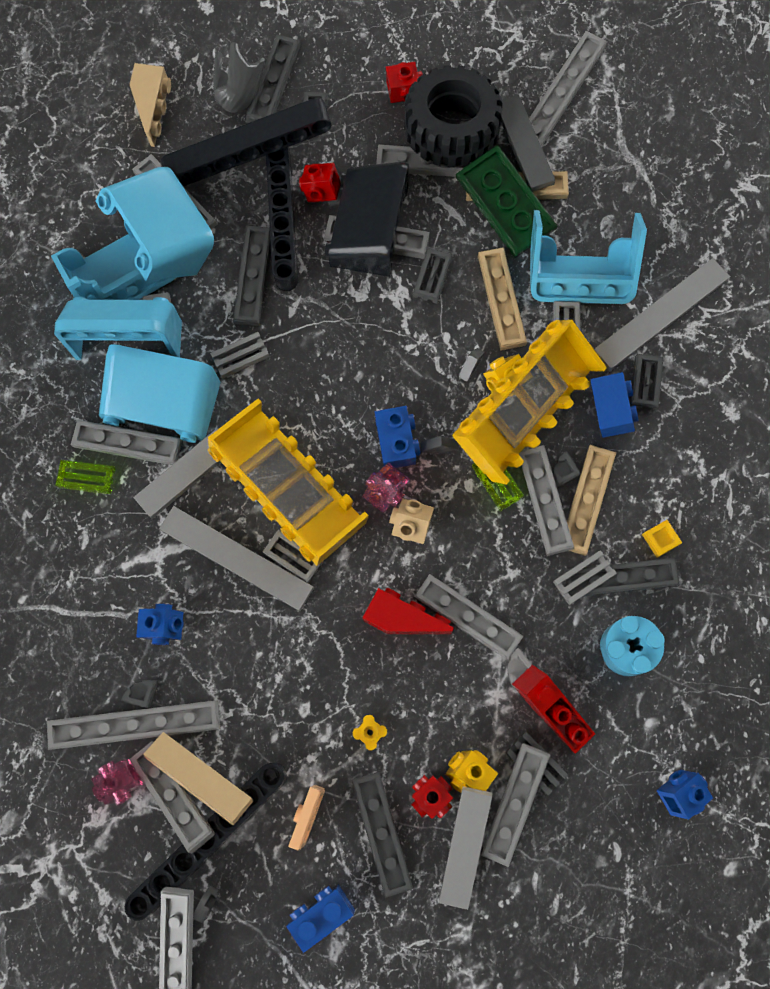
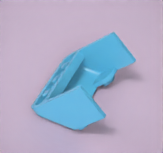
(586, 277)
(118, 321)

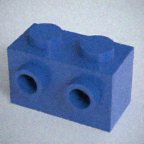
(613, 404)
(396, 438)
(320, 918)

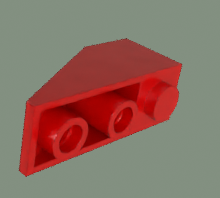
(398, 617)
(553, 708)

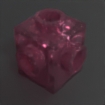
(385, 488)
(115, 782)

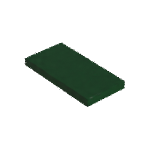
(504, 199)

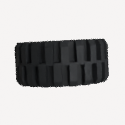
(452, 90)

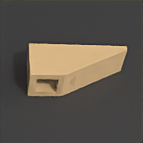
(149, 89)

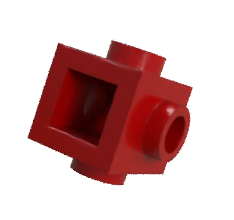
(399, 80)
(320, 182)
(426, 785)

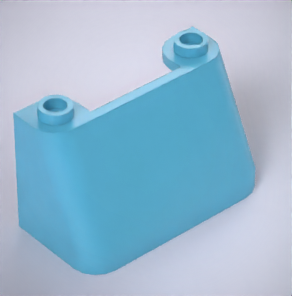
(163, 221)
(106, 273)
(158, 391)

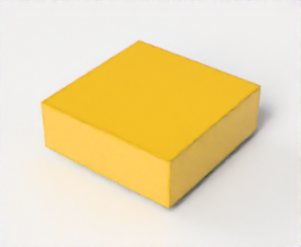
(662, 538)

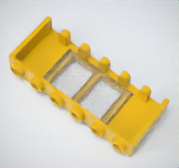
(528, 399)
(285, 483)

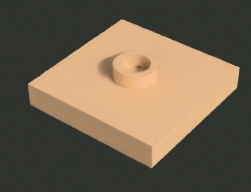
(305, 817)

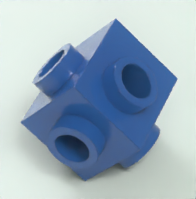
(166, 624)
(685, 794)

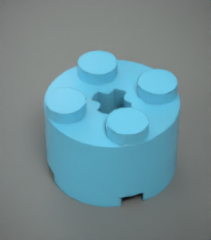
(648, 645)

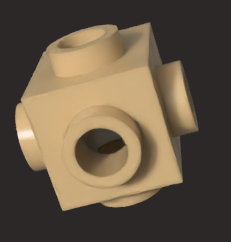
(411, 520)

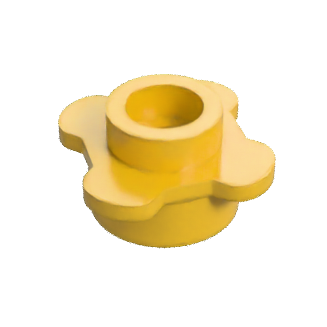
(369, 740)

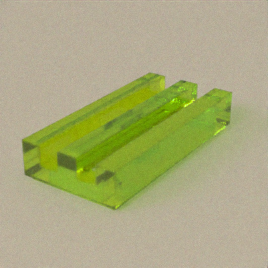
(107, 480)
(512, 484)

